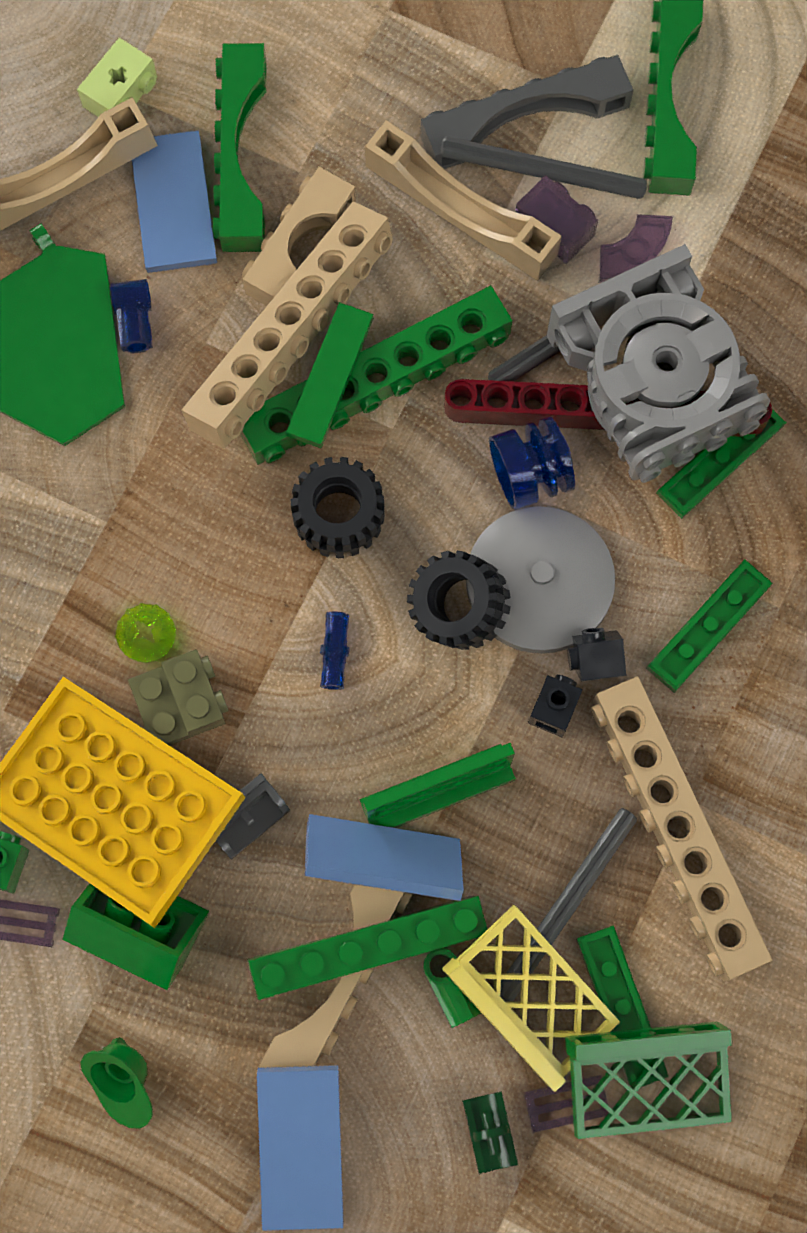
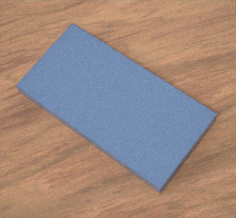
(174, 204)
(383, 857)
(300, 1147)

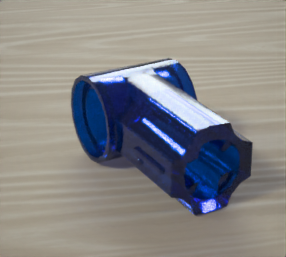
(132, 306)

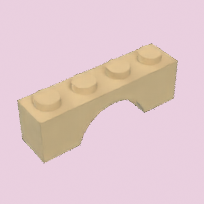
(318, 207)

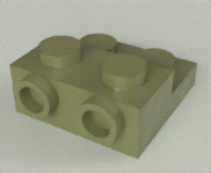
(179, 698)

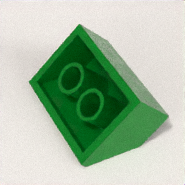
(130, 943)

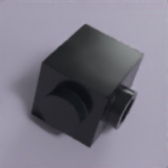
(597, 654)
(555, 705)

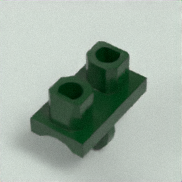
(490, 1132)

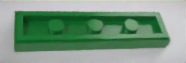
(330, 375)
(711, 468)
(709, 626)
(617, 990)

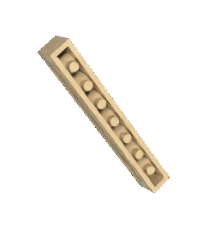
(288, 325)
(632, 701)

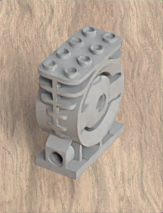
(670, 326)

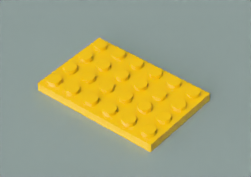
(112, 801)

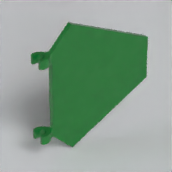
(59, 342)

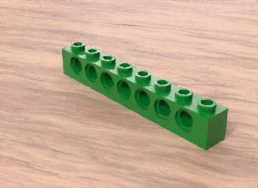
(480, 309)

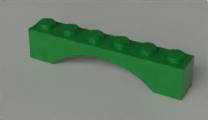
(243, 85)
(672, 152)
(367, 947)

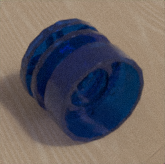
(539, 460)

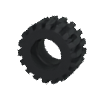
(332, 479)
(430, 596)

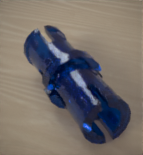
(334, 650)

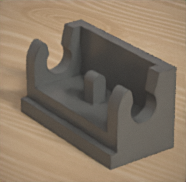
(253, 817)

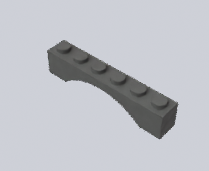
(588, 90)

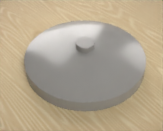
(555, 576)

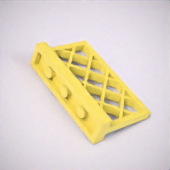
(501, 1015)

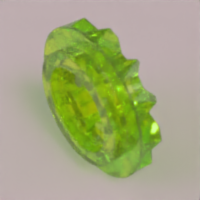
(143, 649)

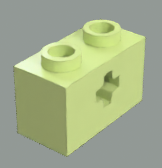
(117, 77)

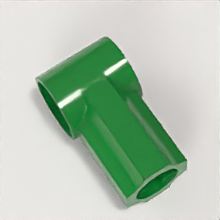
(451, 999)

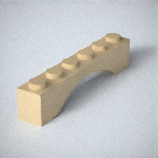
(109, 143)
(509, 234)
(316, 1034)

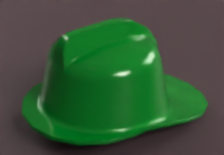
(118, 1080)

